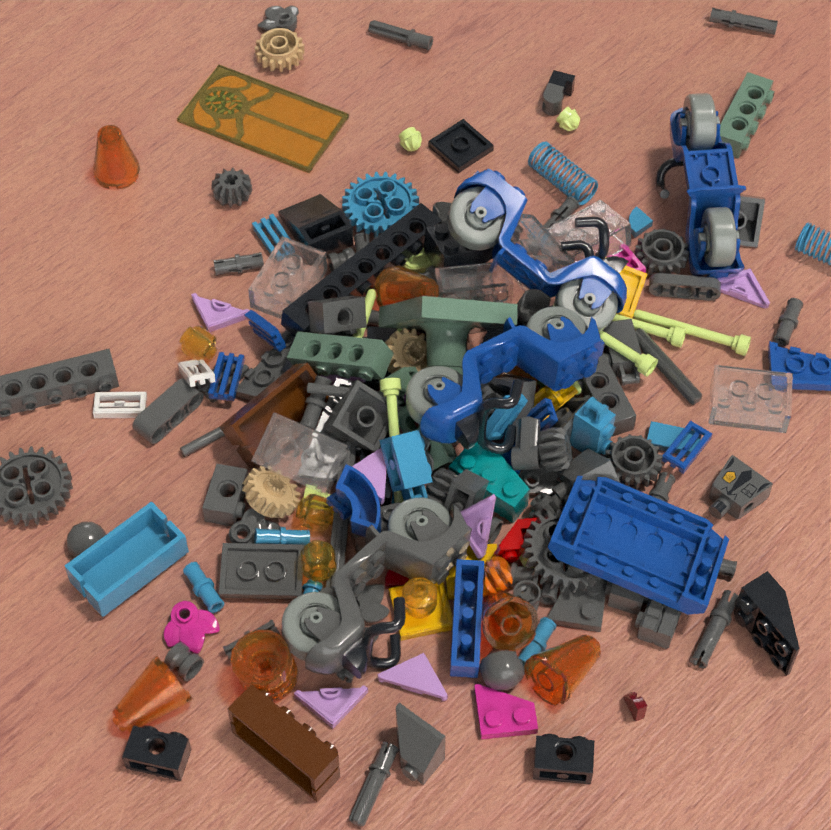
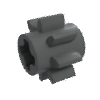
(544, 503)

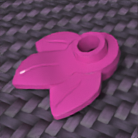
(192, 629)

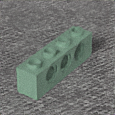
(745, 111)
(341, 355)
(441, 453)

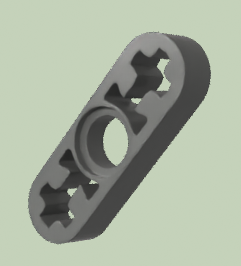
(699, 287)

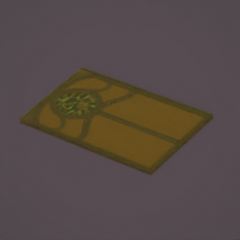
(263, 118)

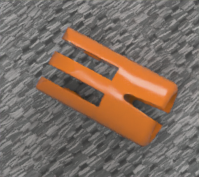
(497, 574)

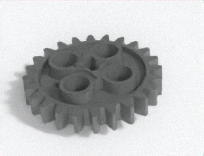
(53, 479)
(535, 545)

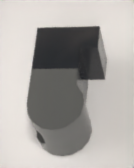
(557, 87)

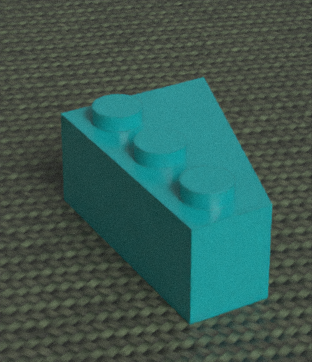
(504, 482)

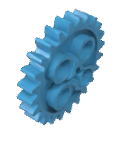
(367, 212)

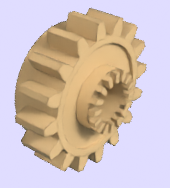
(279, 49)
(408, 350)
(270, 493)

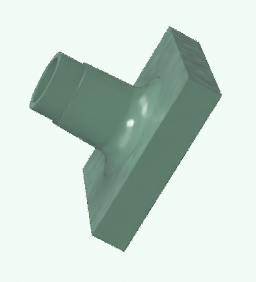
(446, 324)

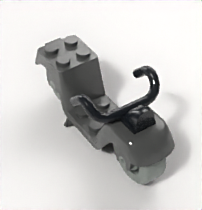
(331, 630)

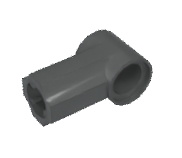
(526, 451)

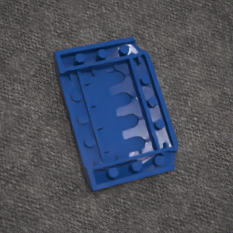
(639, 544)

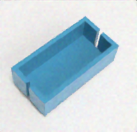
(127, 559)

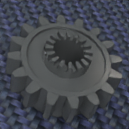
(662, 251)
(635, 460)

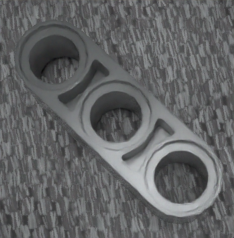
(167, 411)

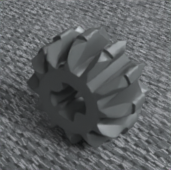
(231, 187)
(555, 449)
(440, 486)

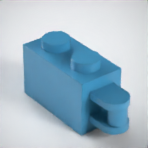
(593, 427)
(407, 464)

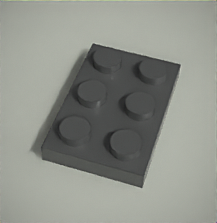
(261, 571)

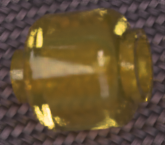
(198, 343)
(315, 513)
(318, 560)
(419, 597)

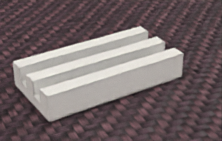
(192, 374)
(120, 408)

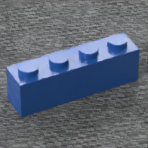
(467, 618)

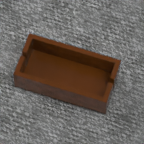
(283, 396)
(285, 742)

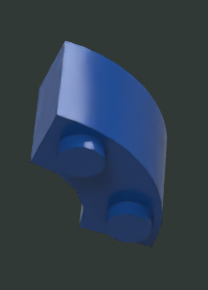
(360, 498)

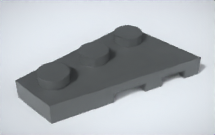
(580, 609)

